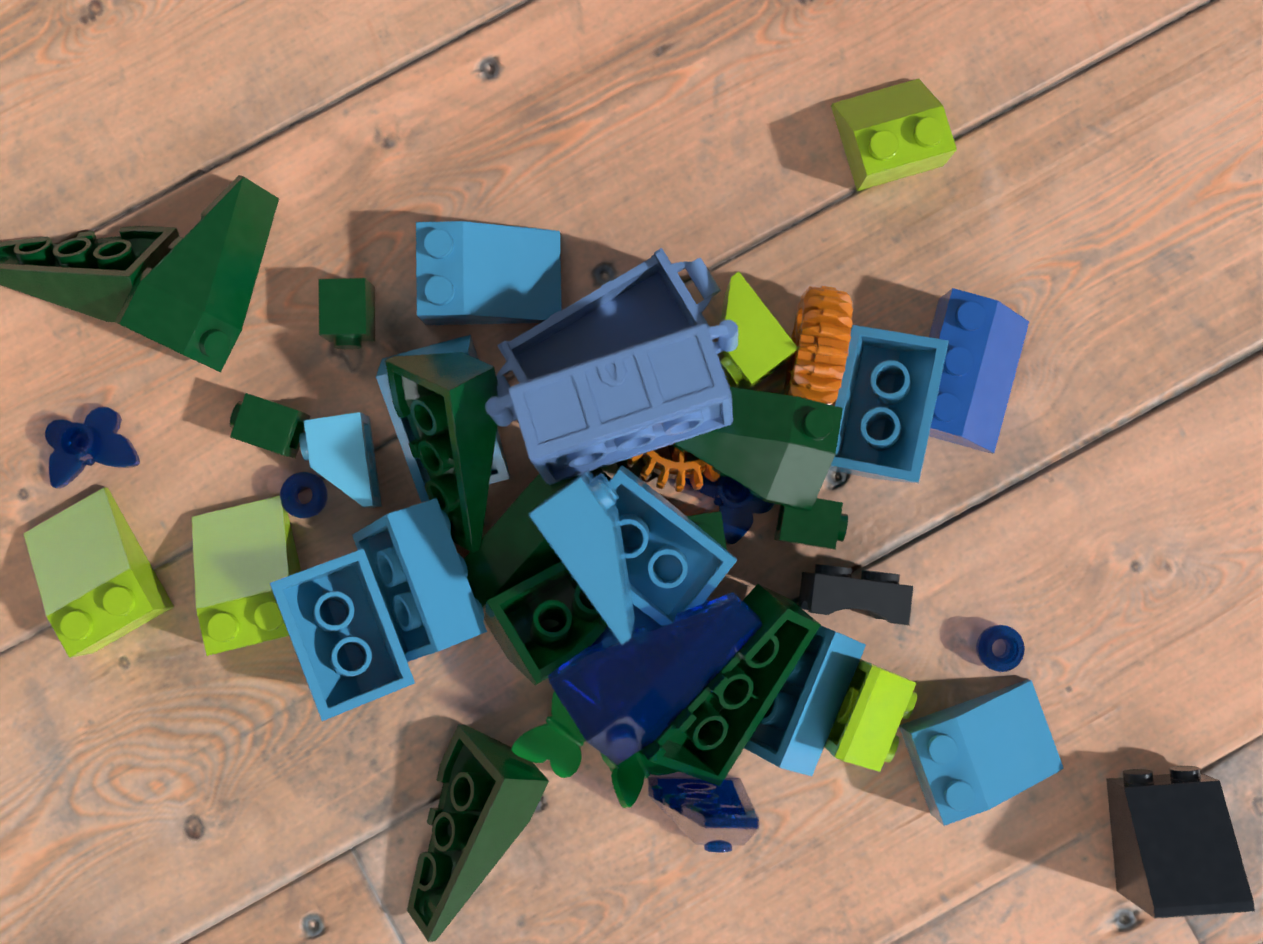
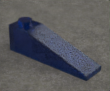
(638, 688)
(706, 811)

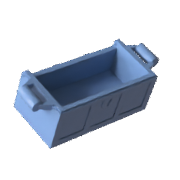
(618, 315)
(622, 402)

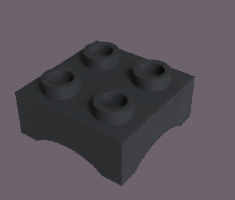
(875, 593)

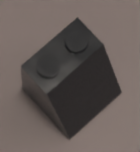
(1176, 844)

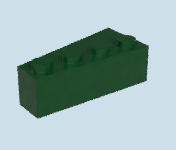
(725, 714)

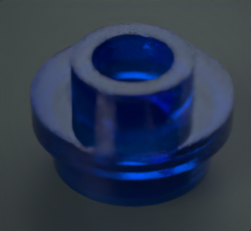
(290, 491)
(1014, 648)

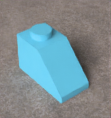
(344, 455)

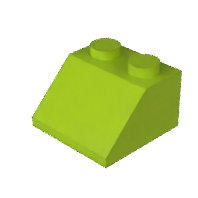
(893, 133)
(761, 339)
(871, 716)

